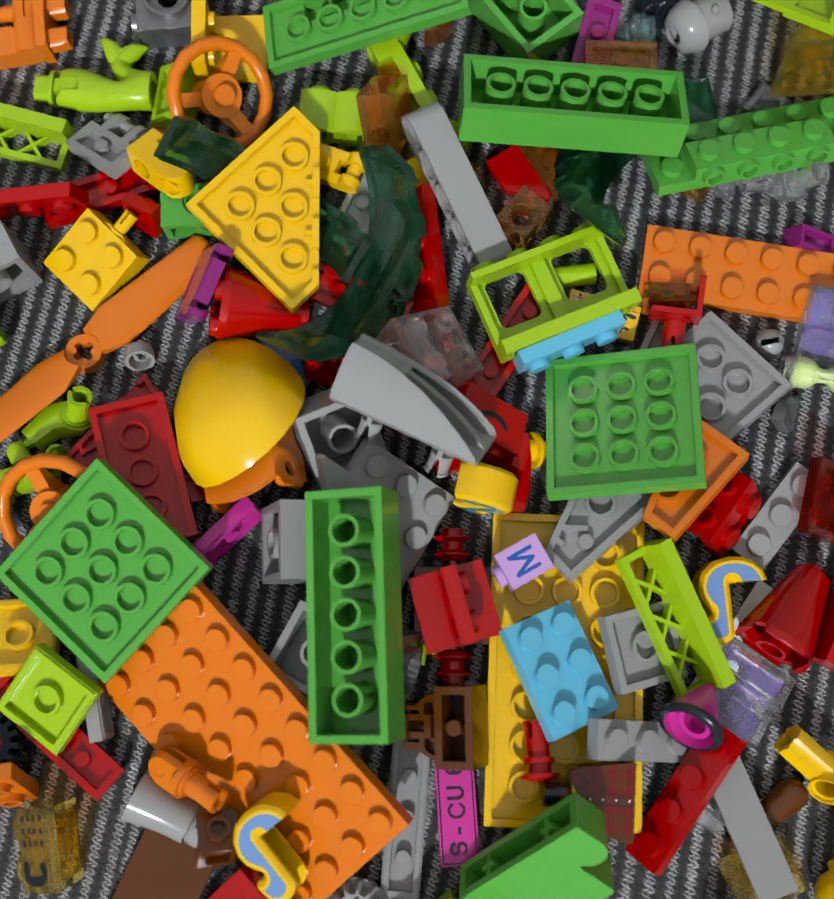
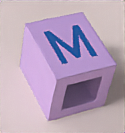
(520, 563)

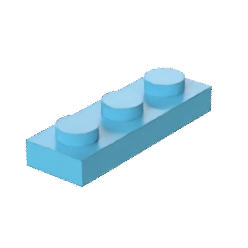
(569, 343)

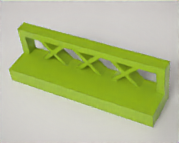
(34, 125)
(685, 611)

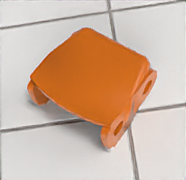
(260, 474)

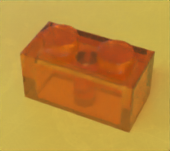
(665, 295)

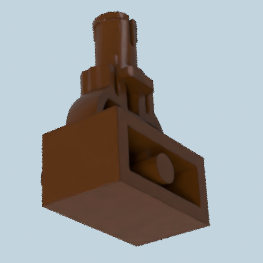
(450, 726)

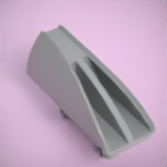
(411, 400)

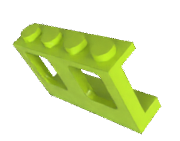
(556, 310)

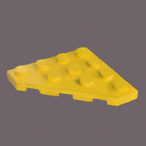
(270, 208)

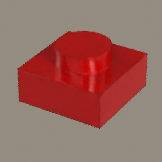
(147, 211)

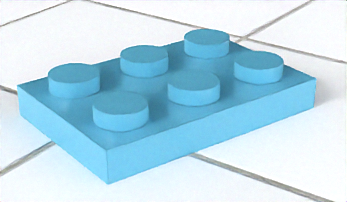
(558, 670)

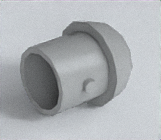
(695, 22)

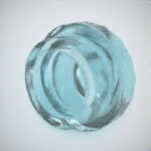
(639, 28)

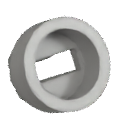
(770, 350)
(133, 359)

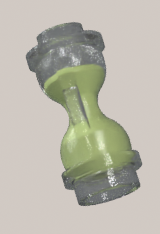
(805, 372)

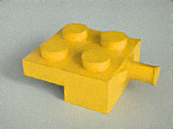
(97, 257)

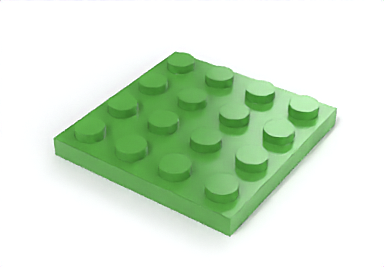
(624, 424)
(103, 570)

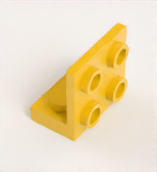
(245, 28)

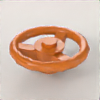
(220, 92)
(45, 484)

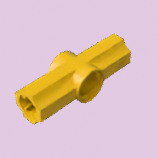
(810, 761)

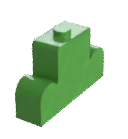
(546, 858)

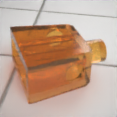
(381, 108)

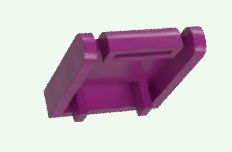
(203, 283)

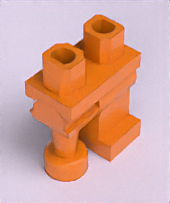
(33, 32)

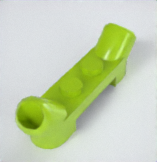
(391, 58)

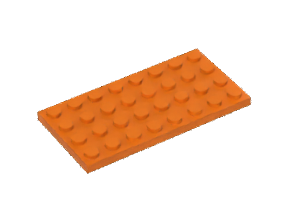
(237, 714)

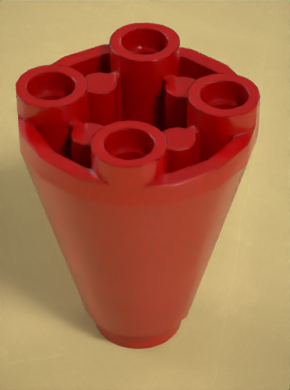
(249, 307)

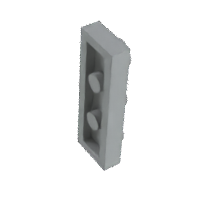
(775, 518)
(631, 742)

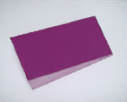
(808, 238)

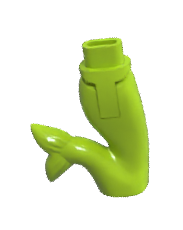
(93, 93)

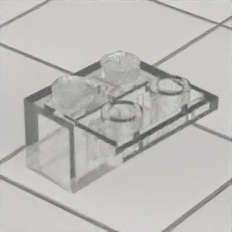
(434, 342)

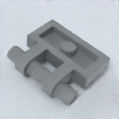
(103, 146)

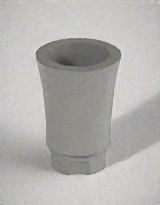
(163, 813)

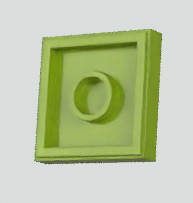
(49, 698)

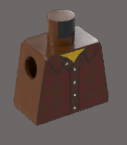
(607, 786)

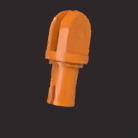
(184, 777)

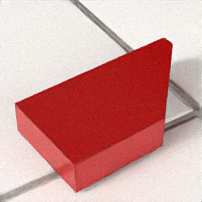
(514, 171)

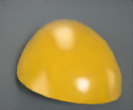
(233, 408)

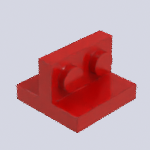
(454, 606)

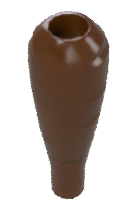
(783, 801)

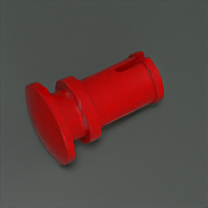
(537, 754)

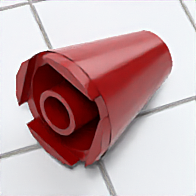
(789, 618)

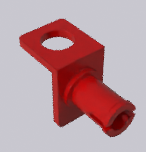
(676, 318)

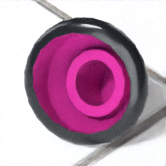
(694, 719)

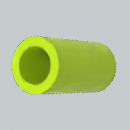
(577, 275)

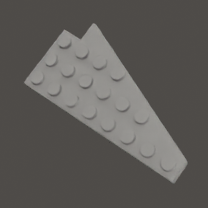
(734, 393)

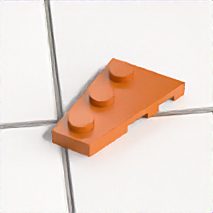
(676, 510)

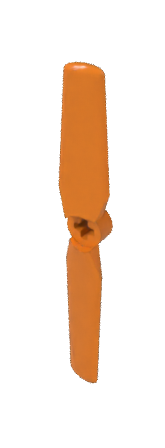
(111, 327)

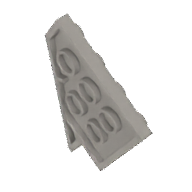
(420, 500)

